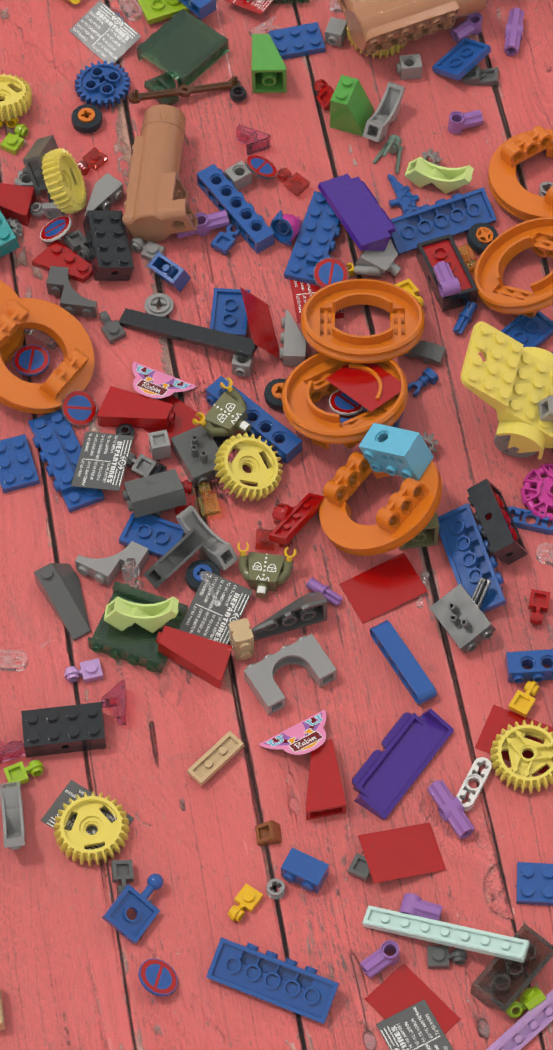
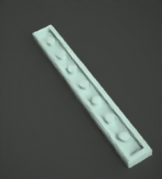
(446, 934)

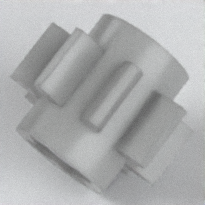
(433, 155)
(430, 438)

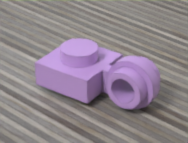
(90, 671)

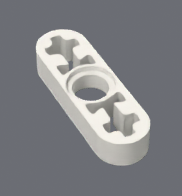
(473, 775)

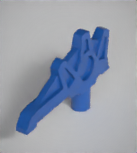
(404, 197)

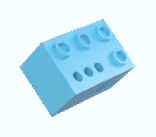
(396, 451)

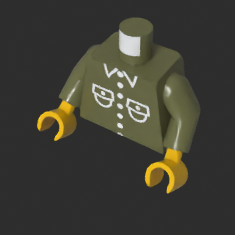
(226, 415)
(264, 570)

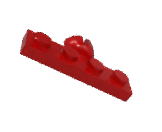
(293, 518)

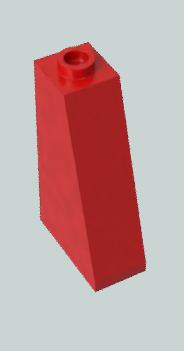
(17, 202)
(134, 409)
(195, 653)
(325, 787)

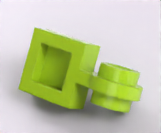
(13, 143)
(18, 772)
(530, 999)

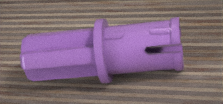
(315, 586)

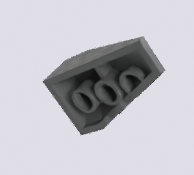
(64, 594)
(300, 613)

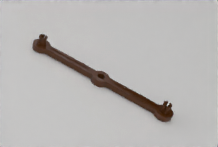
(183, 91)

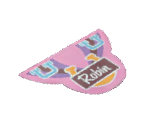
(155, 383)
(301, 737)

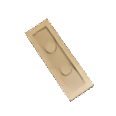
(215, 758)

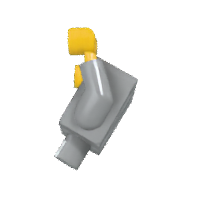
(375, 262)

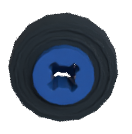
(195, 568)

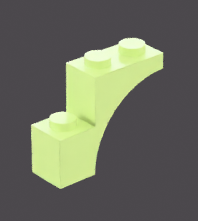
(446, 179)
(124, 613)

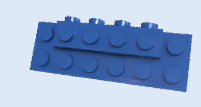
(442, 218)
(314, 240)
(61, 453)
(470, 555)
(273, 979)

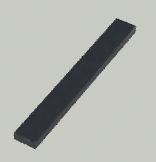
(188, 333)

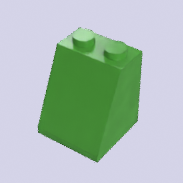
(350, 106)

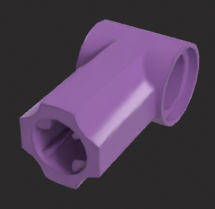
(469, 27)
(460, 121)
(446, 282)
(414, 905)
(379, 960)

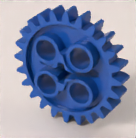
(102, 84)

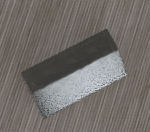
(506, 979)

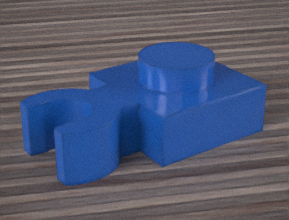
(225, 241)

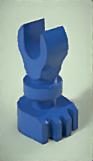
(428, 376)

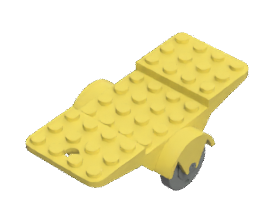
(513, 384)

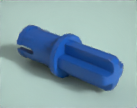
(464, 318)

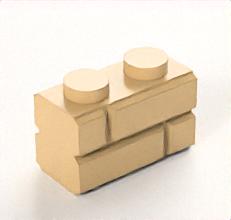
(241, 639)

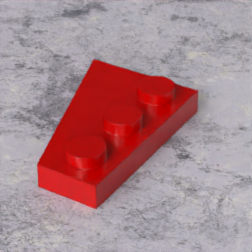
(62, 256)

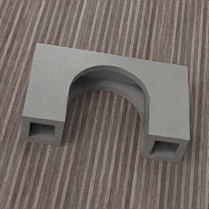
(305, 653)

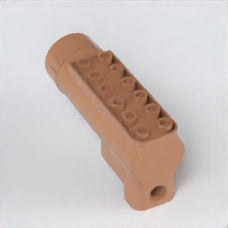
(386, 23)
(155, 193)

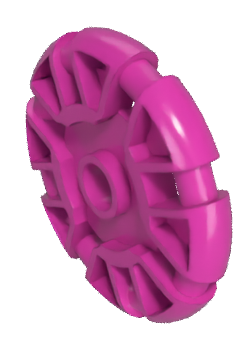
(541, 493)

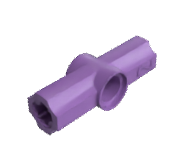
(514, 31)
(207, 223)
(450, 809)

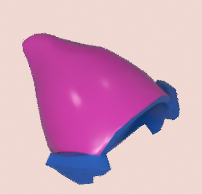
(286, 227)

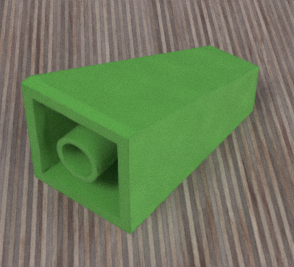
(267, 66)

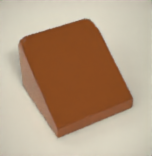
(268, 833)

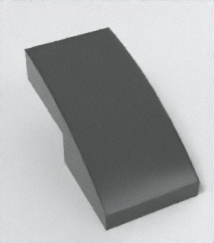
(482, 77)
(428, 352)

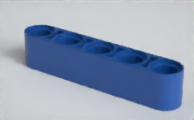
(403, 662)

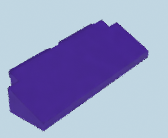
(358, 212)
(405, 755)

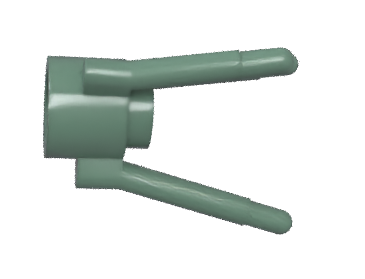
(392, 145)

